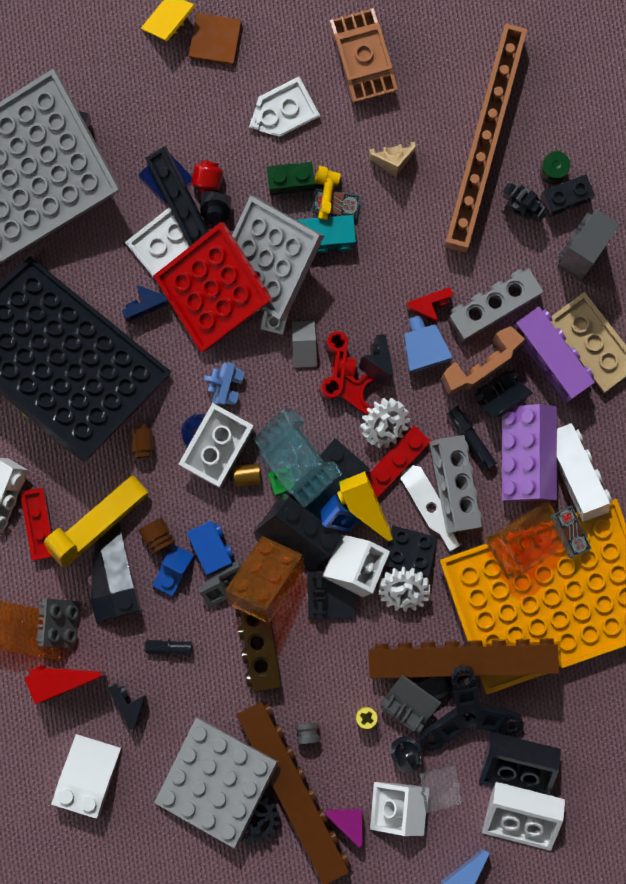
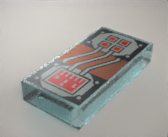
(341, 203)
(570, 532)

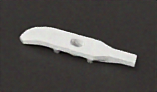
(423, 495)

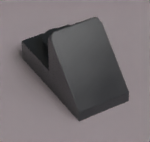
(378, 363)
(129, 711)

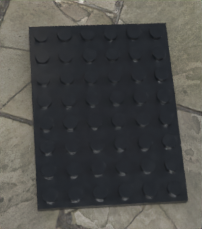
(69, 362)

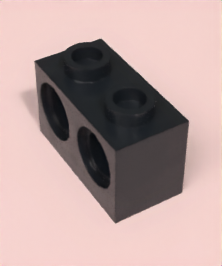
(567, 195)

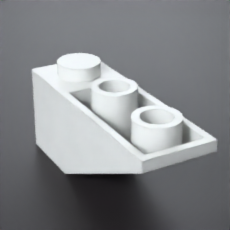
(11, 480)

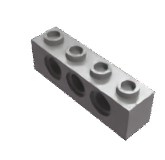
(529, 291)
(449, 493)

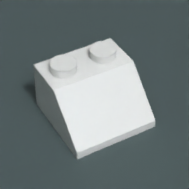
(398, 809)

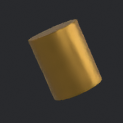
(246, 475)

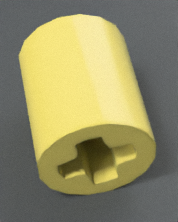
(366, 717)

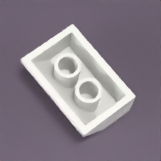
(216, 445)
(524, 816)

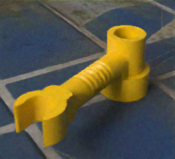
(328, 179)

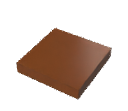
(215, 38)

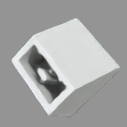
(356, 565)

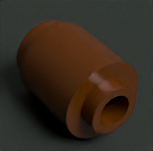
(141, 441)

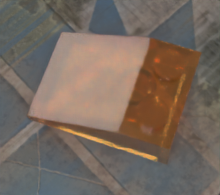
(525, 541)
(20, 629)

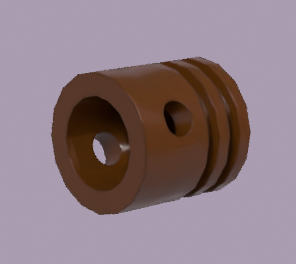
(157, 535)

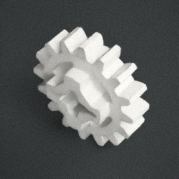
(385, 422)
(404, 589)

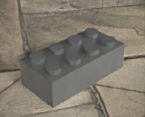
(587, 244)

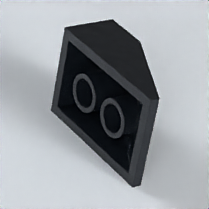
(348, 465)

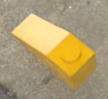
(363, 503)

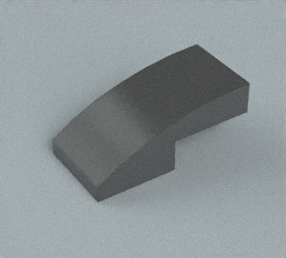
(214, 589)

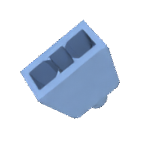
(424, 346)

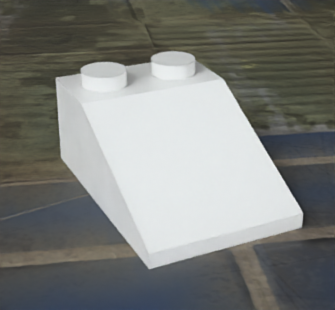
(86, 776)

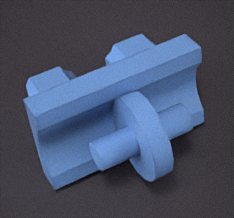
(221, 382)

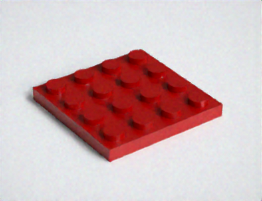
(212, 287)

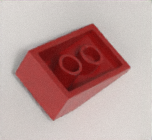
(51, 682)

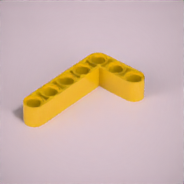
(71, 544)

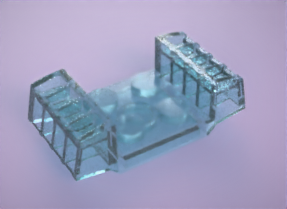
(294, 458)

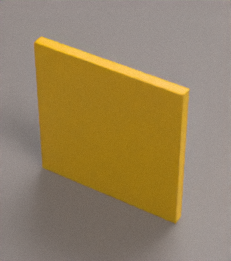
(168, 18)

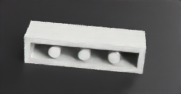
(579, 475)

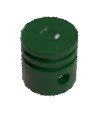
(555, 167)

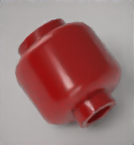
(207, 176)

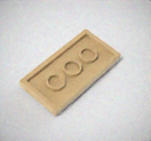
(594, 341)

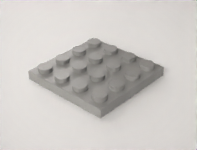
(277, 250)
(216, 782)

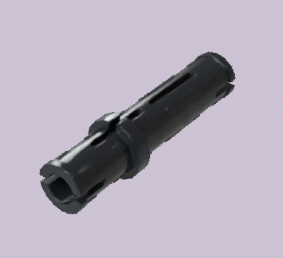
(471, 437)

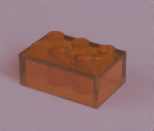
(265, 579)

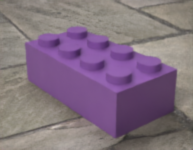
(553, 355)
(529, 453)

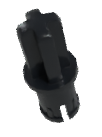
(168, 647)

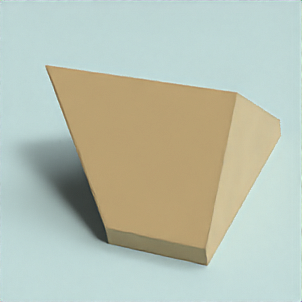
(392, 158)

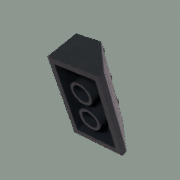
(299, 530)
(520, 764)

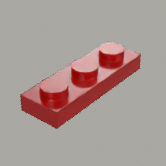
(36, 521)

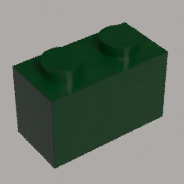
(291, 178)

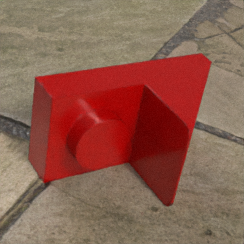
(424, 305)

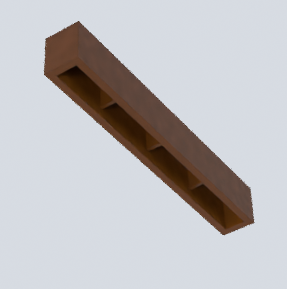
(485, 659)
(293, 794)

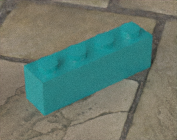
(337, 232)

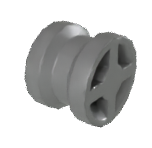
(307, 733)

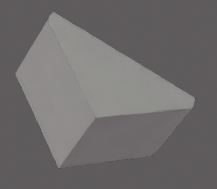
(304, 344)

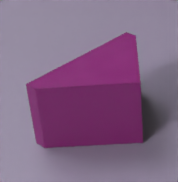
(349, 821)

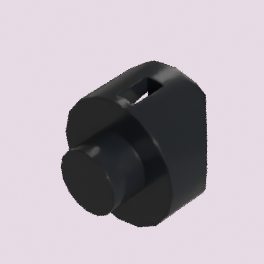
(215, 206)
(409, 757)

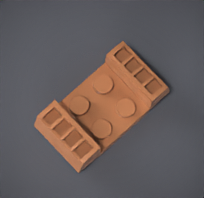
(363, 55)
(506, 342)

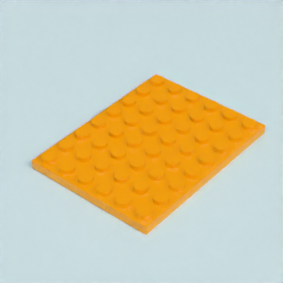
(560, 598)

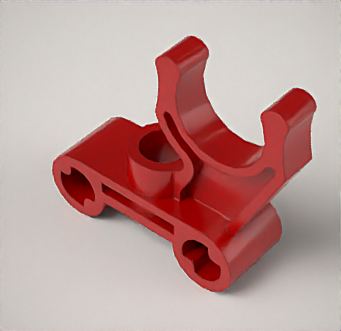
(343, 376)

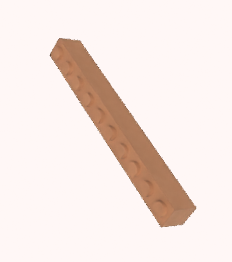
(485, 138)

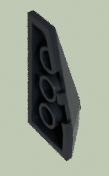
(112, 578)

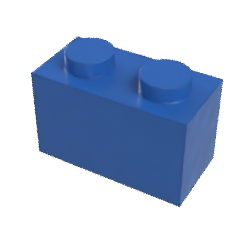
(210, 548)

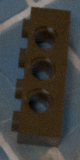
(270, 678)

